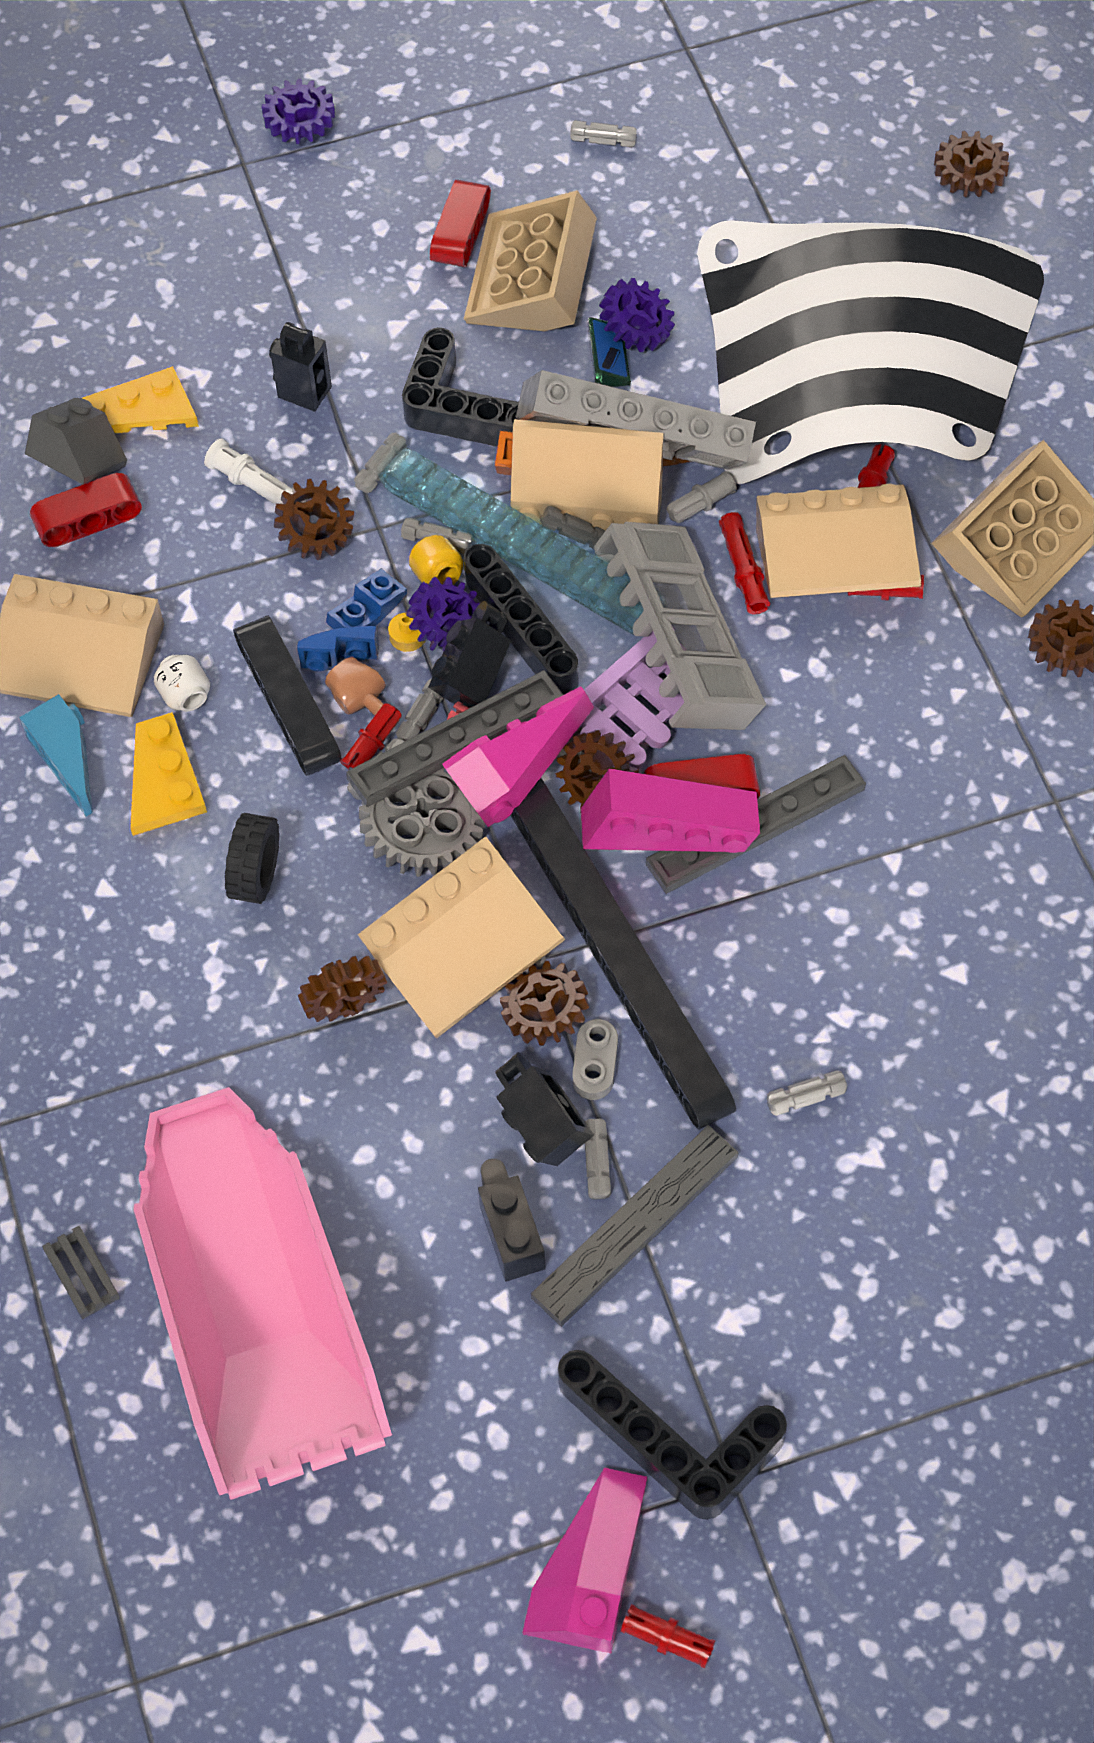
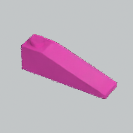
(504, 770)
(586, 1577)

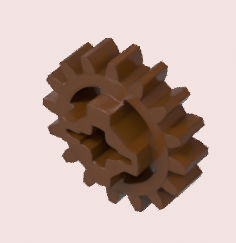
(955, 166)
(328, 524)
(1064, 638)
(598, 757)
(342, 988)
(544, 1003)

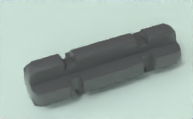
(571, 526)

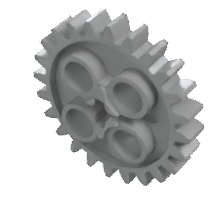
(422, 819)

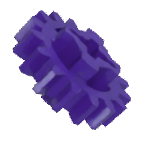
(298, 111)
(636, 315)
(437, 608)

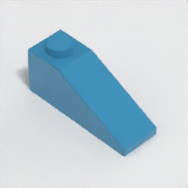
(59, 740)

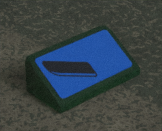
(607, 356)

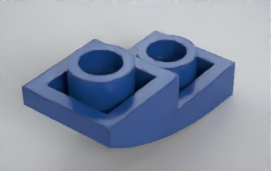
(370, 604)
(326, 648)

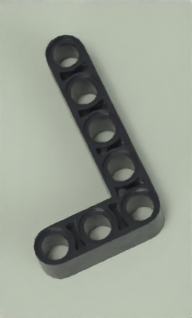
(449, 411)
(667, 1443)

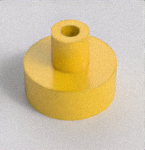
(401, 635)

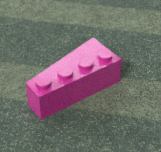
(667, 815)

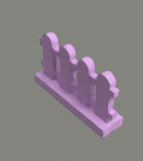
(609, 691)

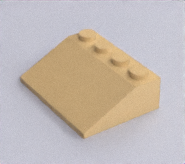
(532, 265)
(587, 472)
(1022, 530)
(837, 541)
(77, 644)
(461, 937)

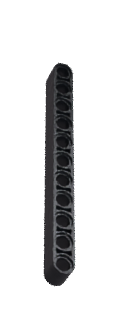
(623, 959)

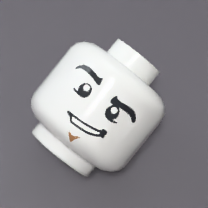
(182, 682)

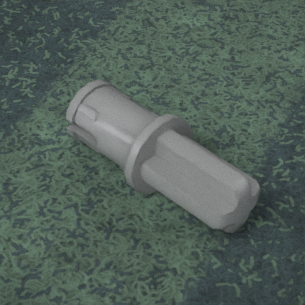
(701, 497)

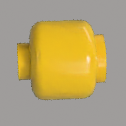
(435, 558)

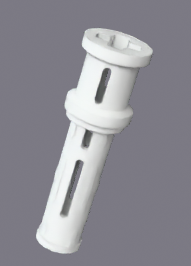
(242, 470)

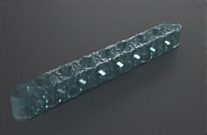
(510, 534)

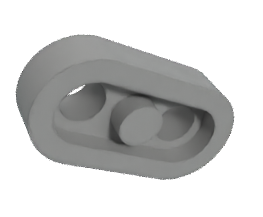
(595, 1056)

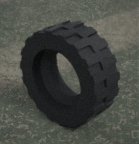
(252, 858)

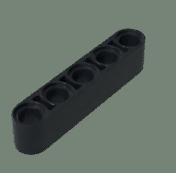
(489, 576)
(287, 695)

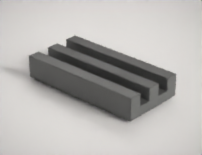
(65, 1243)

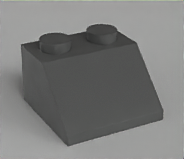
(75, 441)

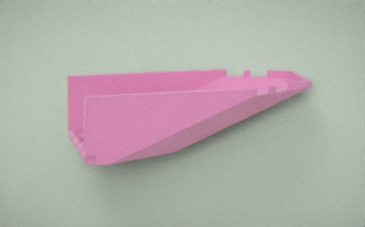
(252, 1298)

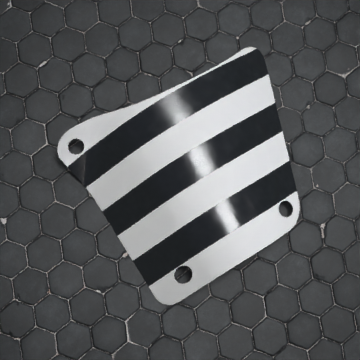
(865, 334)

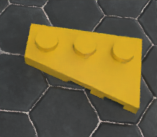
(146, 401)
(162, 777)

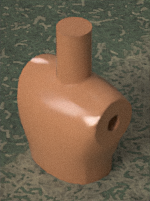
(355, 686)

